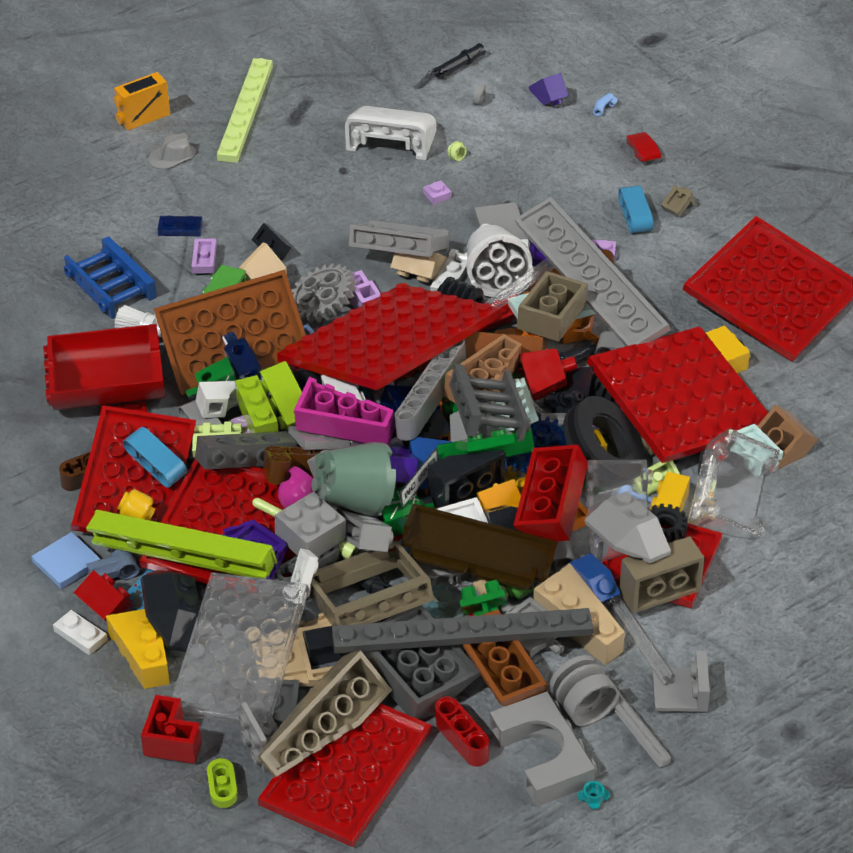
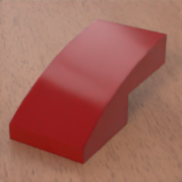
(644, 146)

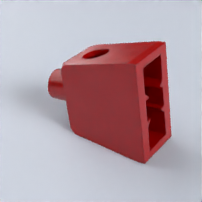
(546, 371)

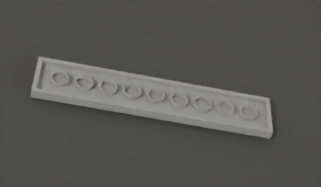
(578, 258)

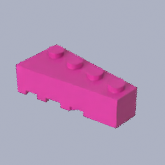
(342, 415)

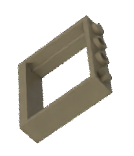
(376, 605)

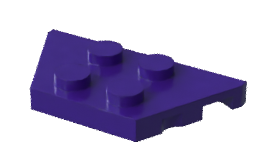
(257, 533)

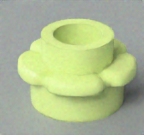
(457, 151)

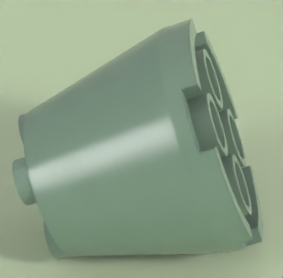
(356, 477)

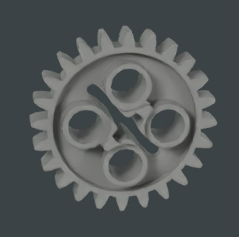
(323, 292)

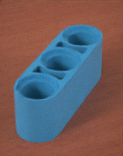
(635, 209)
(155, 457)

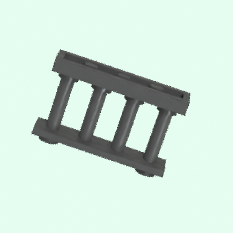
(472, 410)

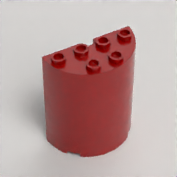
(103, 367)

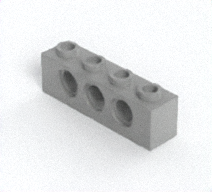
(366, 531)

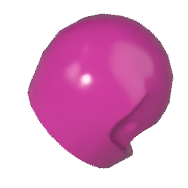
(295, 488)

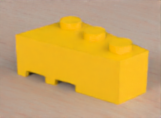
(140, 647)

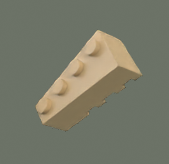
(569, 591)

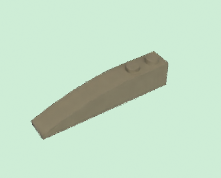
(327, 712)

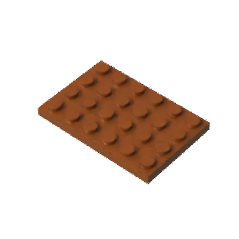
(254, 309)

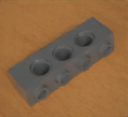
(238, 449)

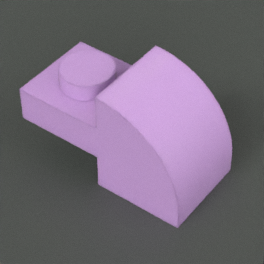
(364, 290)

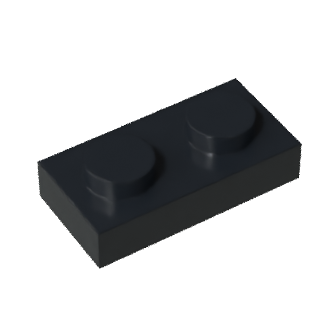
(267, 235)

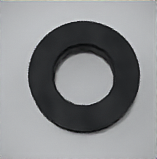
(608, 418)

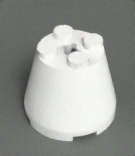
(496, 259)

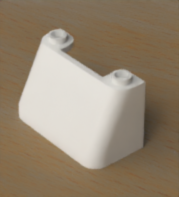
(409, 126)

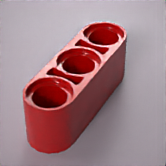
(462, 731)

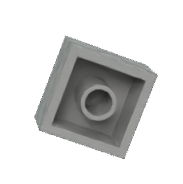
(310, 525)

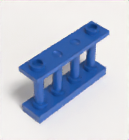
(120, 262)

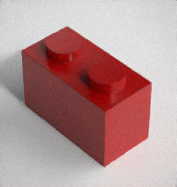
(102, 597)

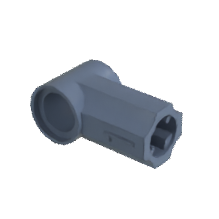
(120, 564)

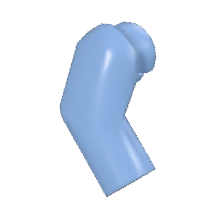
(602, 102)

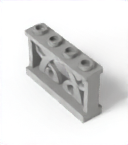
(399, 238)

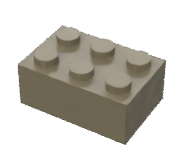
(552, 306)
(663, 580)

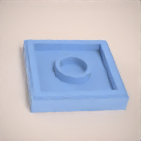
(64, 560)

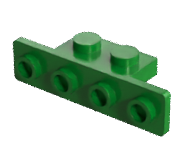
(498, 440)

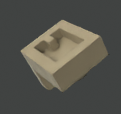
(678, 200)

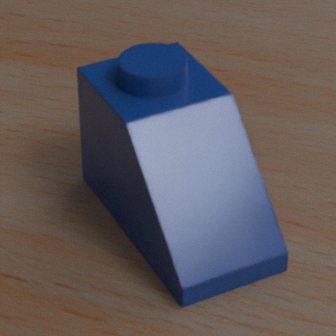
(596, 577)

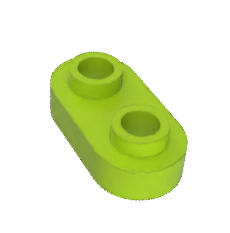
(222, 785)

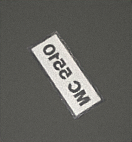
(418, 479)

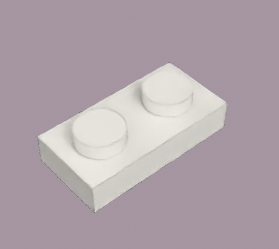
(305, 568)
(80, 632)

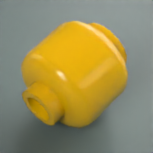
(136, 505)

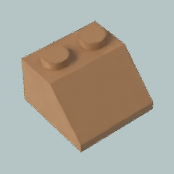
(787, 434)

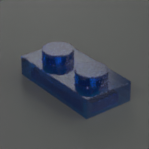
(180, 226)

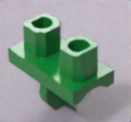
(483, 603)

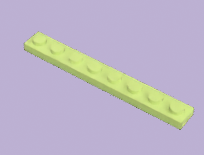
(244, 110)

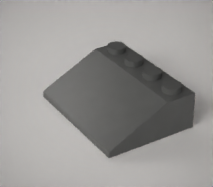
(422, 673)

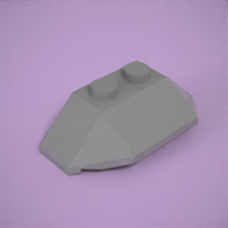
(628, 527)

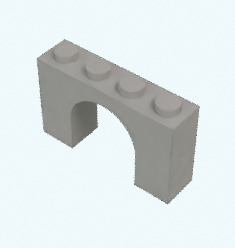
(542, 718)

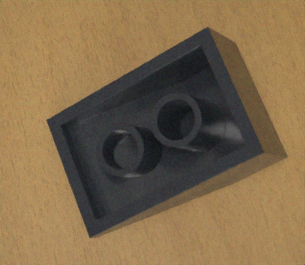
(464, 475)

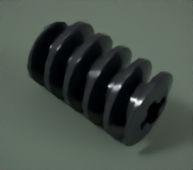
(461, 290)

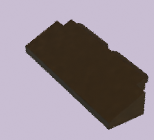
(477, 547)

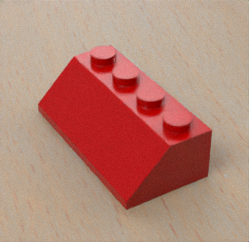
(552, 492)

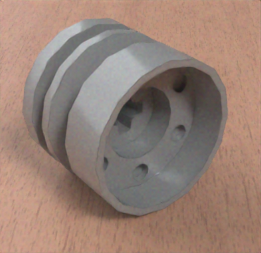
(584, 690)

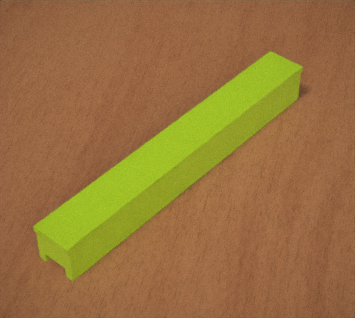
(182, 545)

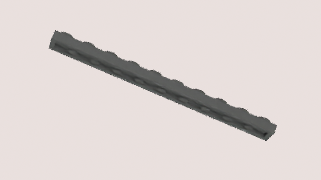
(462, 630)

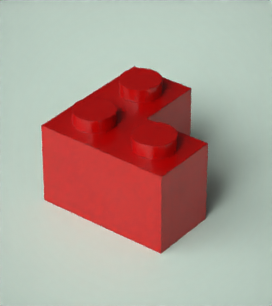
(167, 733)

